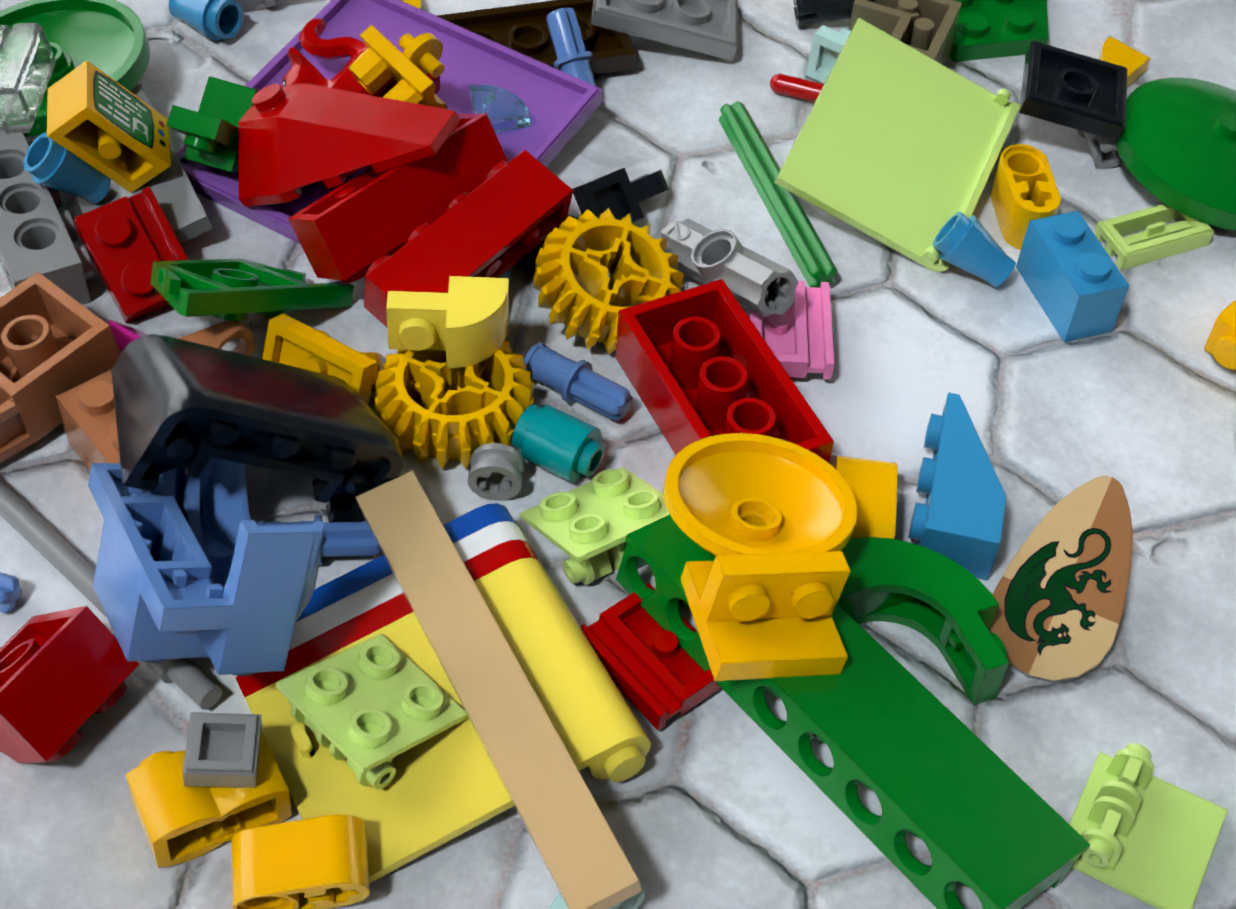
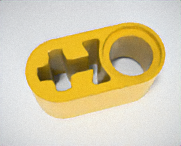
(1023, 191)
(875, 494)
(301, 864)

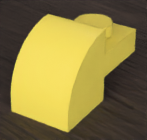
(464, 322)

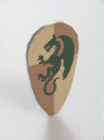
(1068, 585)

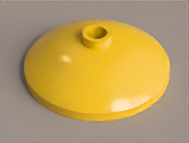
(758, 497)

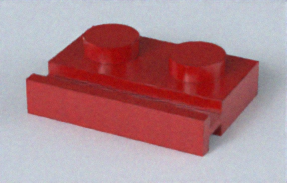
(124, 243)
(648, 662)

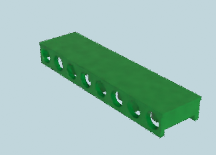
(891, 739)

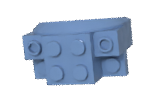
(195, 574)

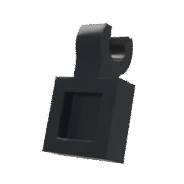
(619, 193)

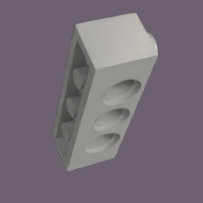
(32, 229)

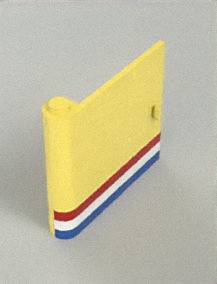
(448, 779)

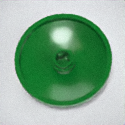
(85, 30)
(1184, 146)

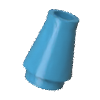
(212, 18)
(62, 170)
(972, 248)

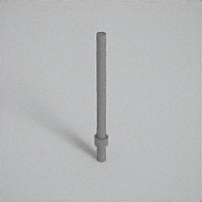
(81, 576)

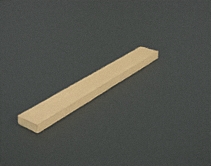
(499, 699)

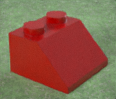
(54, 679)

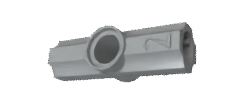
(720, 255)

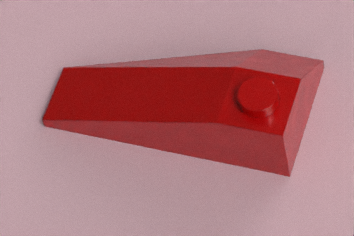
(326, 134)

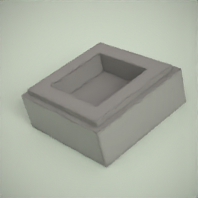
(222, 750)

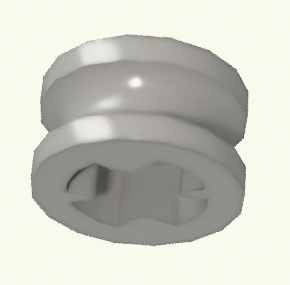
(496, 471)

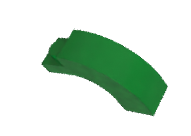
(933, 596)

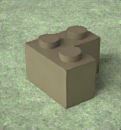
(921, 24)

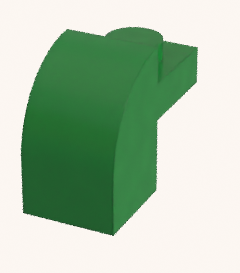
(214, 129)

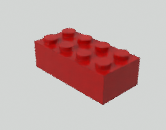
(711, 372)

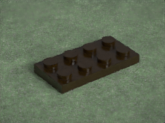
(527, 32)

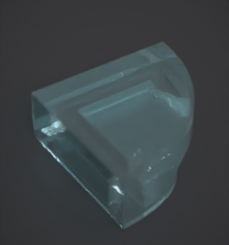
(503, 107)

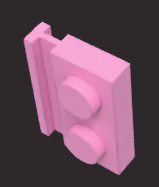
(802, 334)

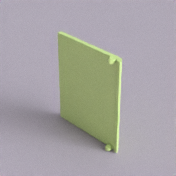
(897, 144)

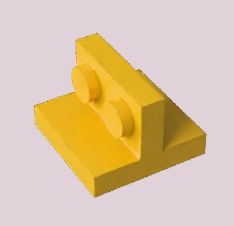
(768, 613)

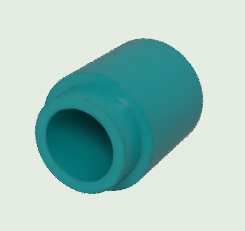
(558, 442)

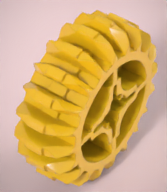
(576, 268)
(457, 405)

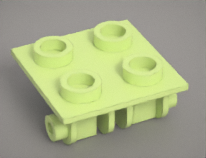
(595, 520)
(370, 707)
(1144, 831)

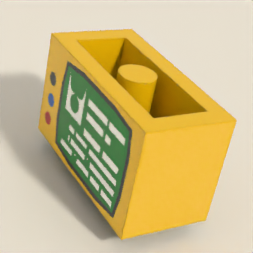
(108, 127)

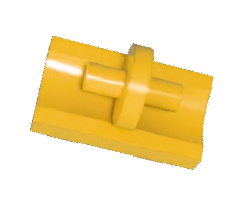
(409, 69)

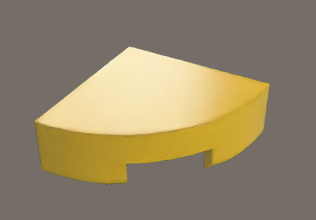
(1123, 55)

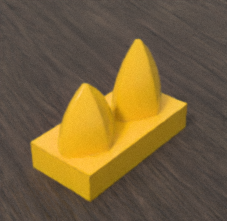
(314, 350)

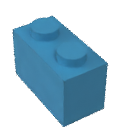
(1071, 276)

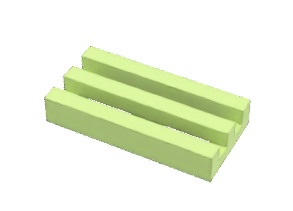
(1158, 239)

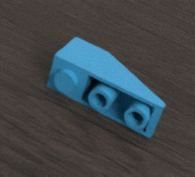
(963, 493)

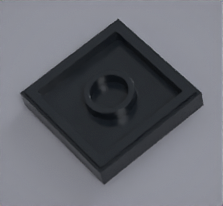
(1074, 90)

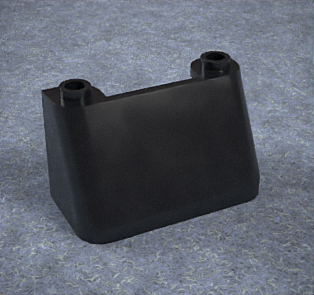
(202, 402)

